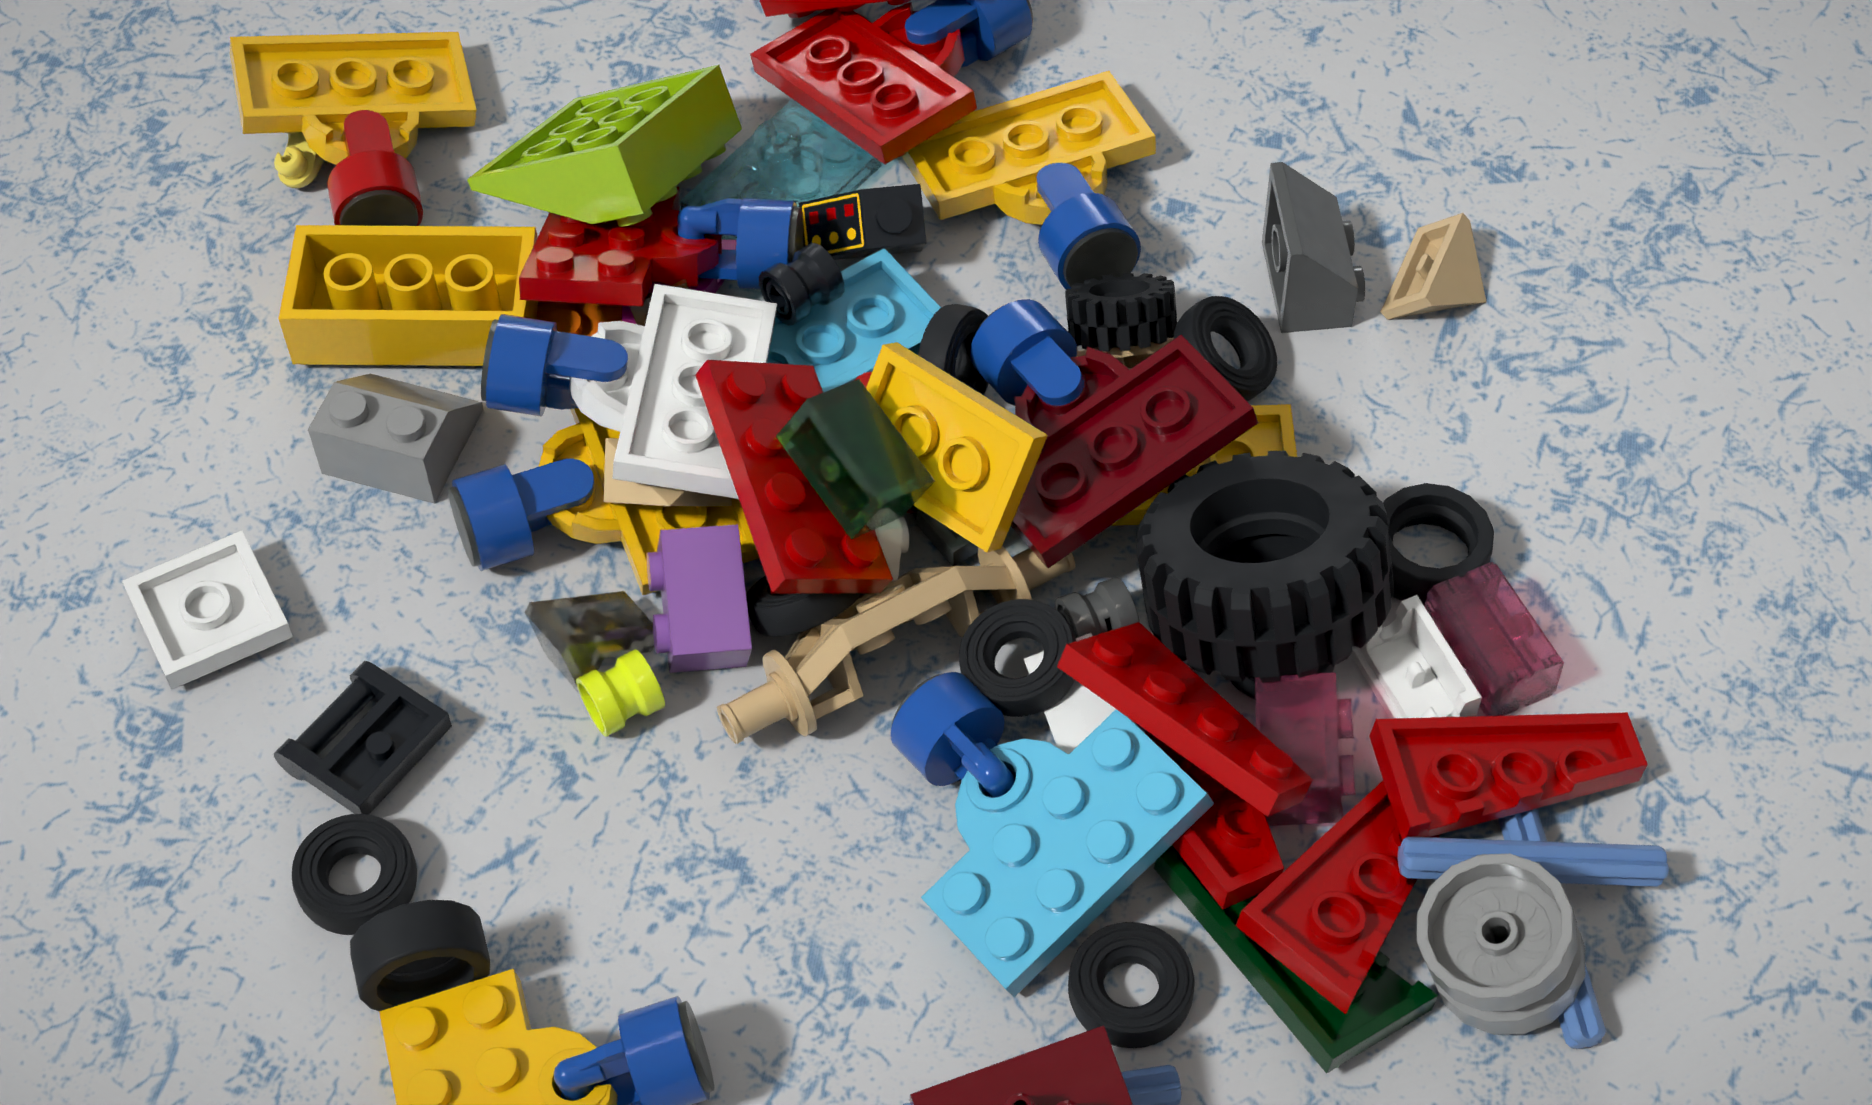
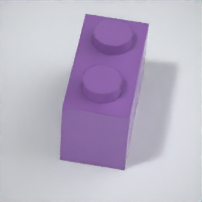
(701, 599)

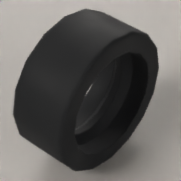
(1438, 507)
(418, 952)

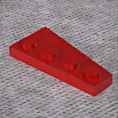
(1185, 713)
(1490, 767)
(1335, 902)

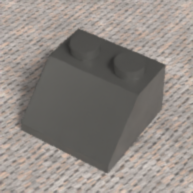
(1309, 254)

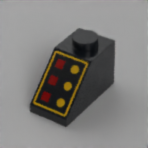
(866, 221)

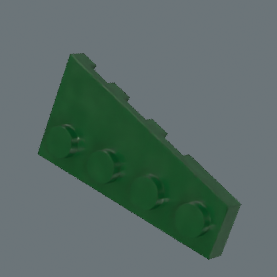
(1330, 1036)

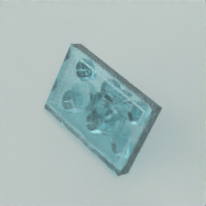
(787, 159)

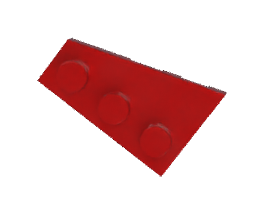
(1229, 843)

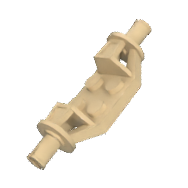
(868, 625)

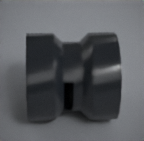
(802, 284)

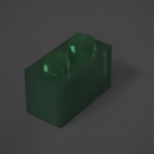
(855, 458)

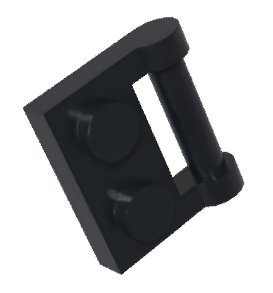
(376, 750)

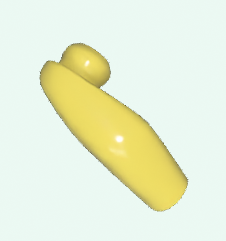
(299, 162)

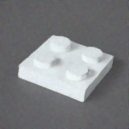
(207, 609)

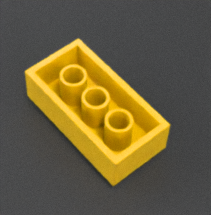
(401, 292)

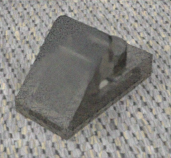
(588, 629)

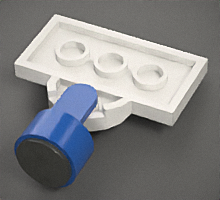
(635, 380)

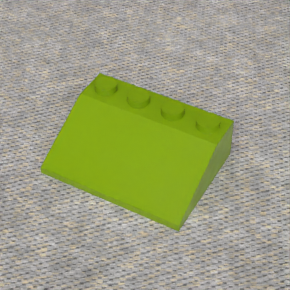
(617, 149)

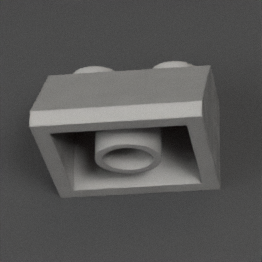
(392, 434)

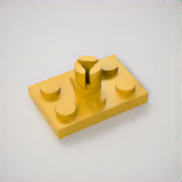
(963, 440)

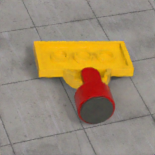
(357, 108)

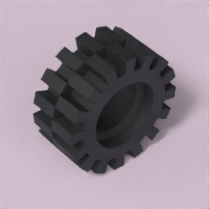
(1121, 311)

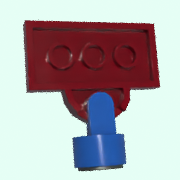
(1108, 428)

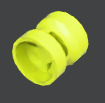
(620, 692)

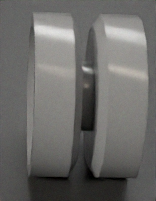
(1501, 943)

